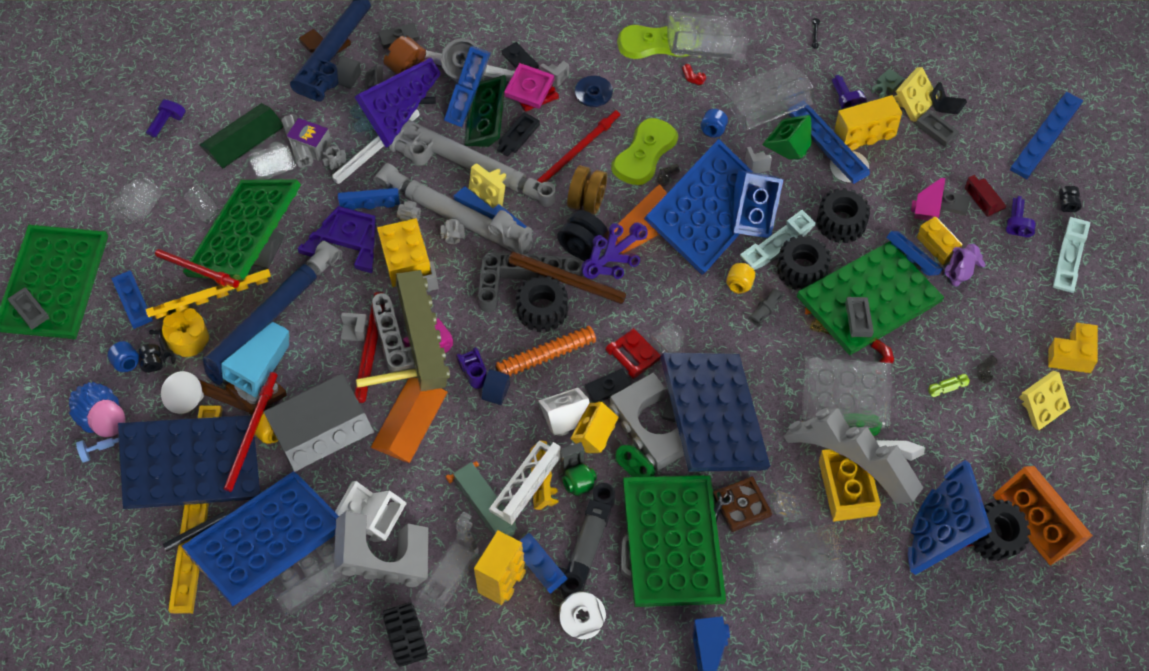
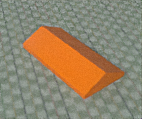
(408, 421)

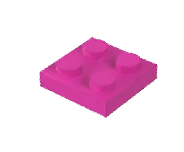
(529, 85)

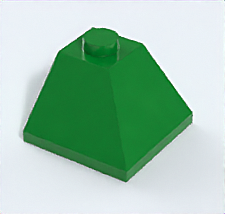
(791, 137)

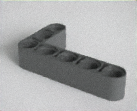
(503, 270)

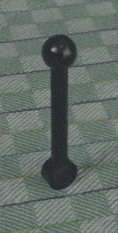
(816, 22)

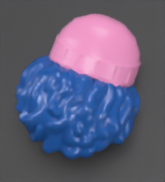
(96, 409)

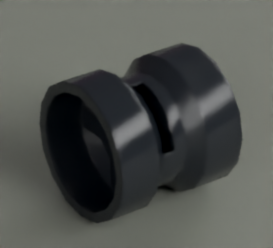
(1070, 199)
(150, 358)

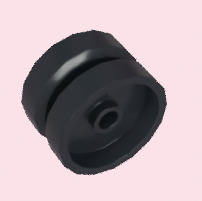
(579, 232)

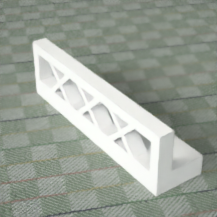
(529, 484)

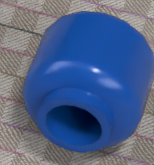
(714, 123)
(123, 356)

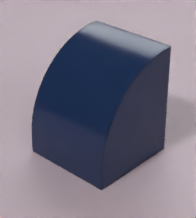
(495, 387)

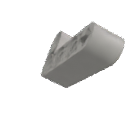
(389, 334)

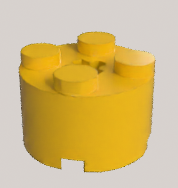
(185, 332)

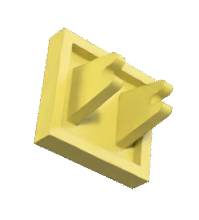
(915, 94)
(487, 185)
(1045, 400)

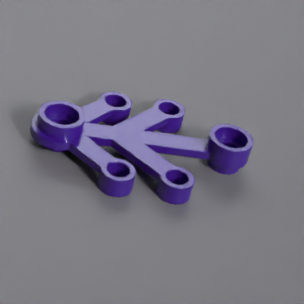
(612, 252)

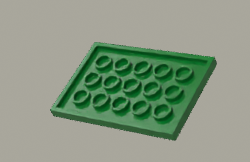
(244, 226)
(59, 273)
(888, 280)
(673, 541)

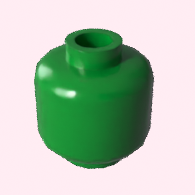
(579, 479)

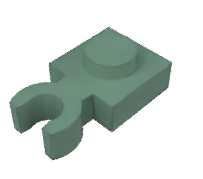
(887, 81)

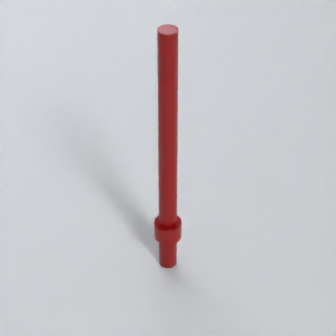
(602, 126)
(220, 277)
(265, 394)

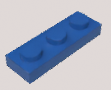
(369, 199)
(914, 253)
(131, 299)
(541, 564)

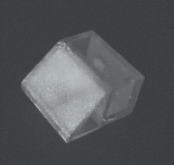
(271, 160)
(135, 200)

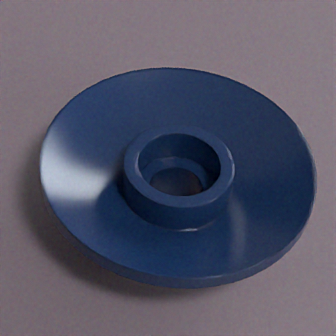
(593, 85)

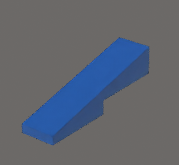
(467, 86)
(472, 201)

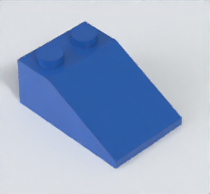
(755, 203)
(709, 641)

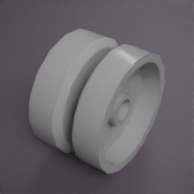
(454, 57)

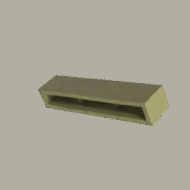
(421, 330)

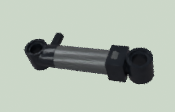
(587, 543)

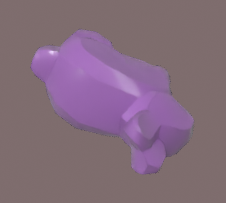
(963, 263)

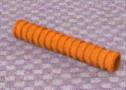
(547, 351)

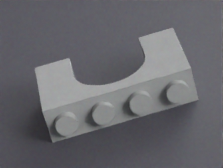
(628, 404)
(355, 558)

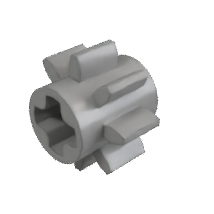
(334, 157)
(408, 211)
(452, 231)

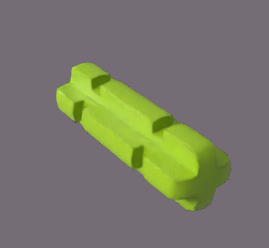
(948, 385)

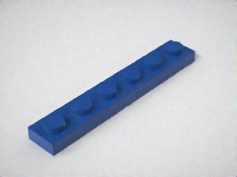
(1046, 135)
(834, 147)

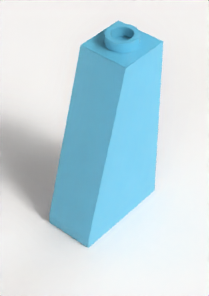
(254, 361)

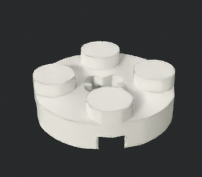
(575, 626)

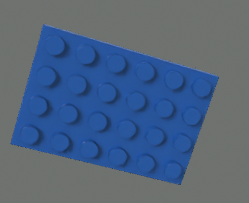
(699, 208)
(262, 538)

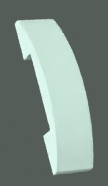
(768, 250)
(1070, 254)

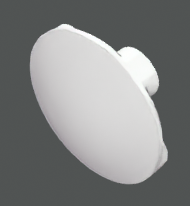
(181, 392)

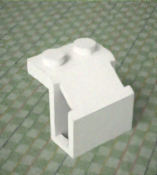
(380, 516)

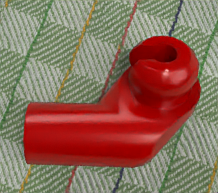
(697, 79)
(884, 350)

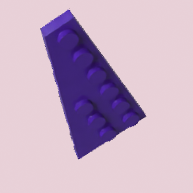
(396, 99)

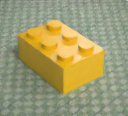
(868, 122)
(403, 248)
(848, 487)
(500, 568)

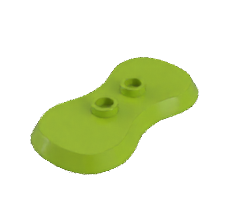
(643, 41)
(639, 160)

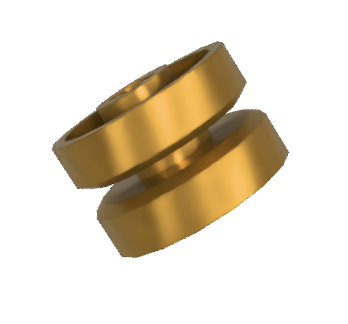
(587, 189)

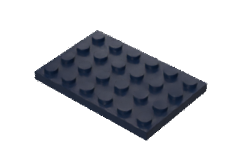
(714, 412)
(185, 462)

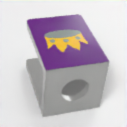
(311, 135)

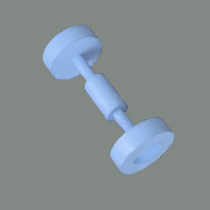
(83, 450)

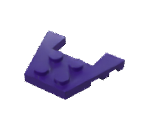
(349, 230)

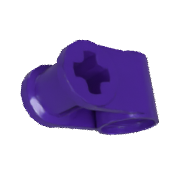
(472, 365)

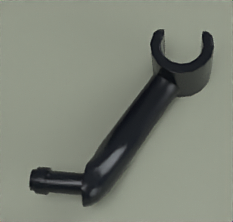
(166, 352)
(722, 501)

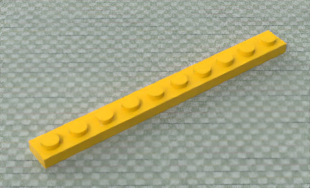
(186, 572)

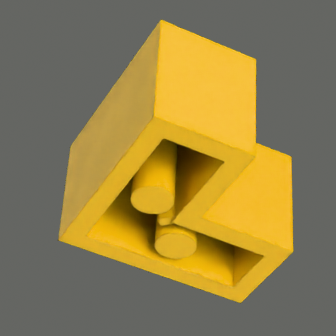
(1078, 353)

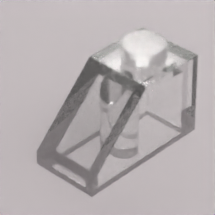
(668, 338)

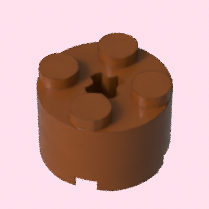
(404, 54)

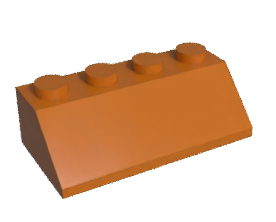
(1052, 523)

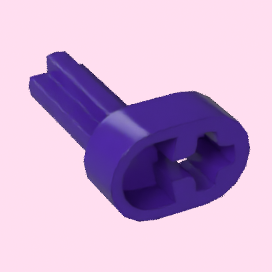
(846, 98)
(166, 109)
(1017, 223)

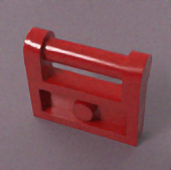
(638, 349)

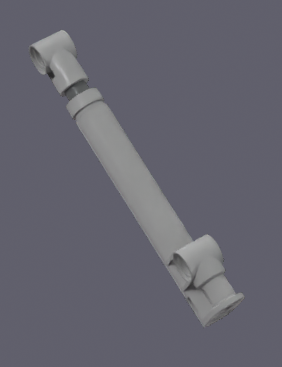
(421, 143)
(500, 229)

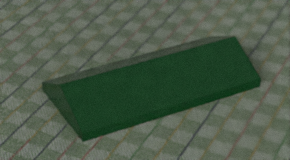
(486, 113)
(242, 135)

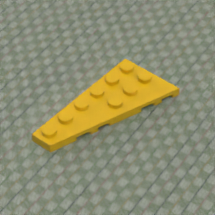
(202, 296)

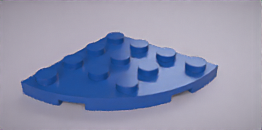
(948, 519)

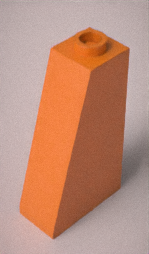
(638, 215)

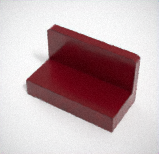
(984, 195)

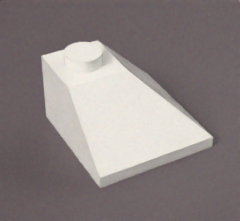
(564, 410)

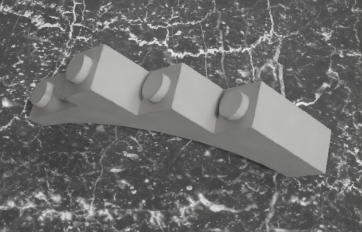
(859, 445)

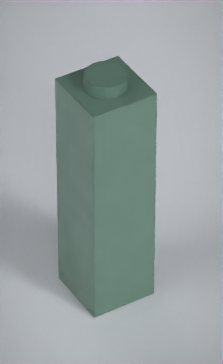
(481, 498)

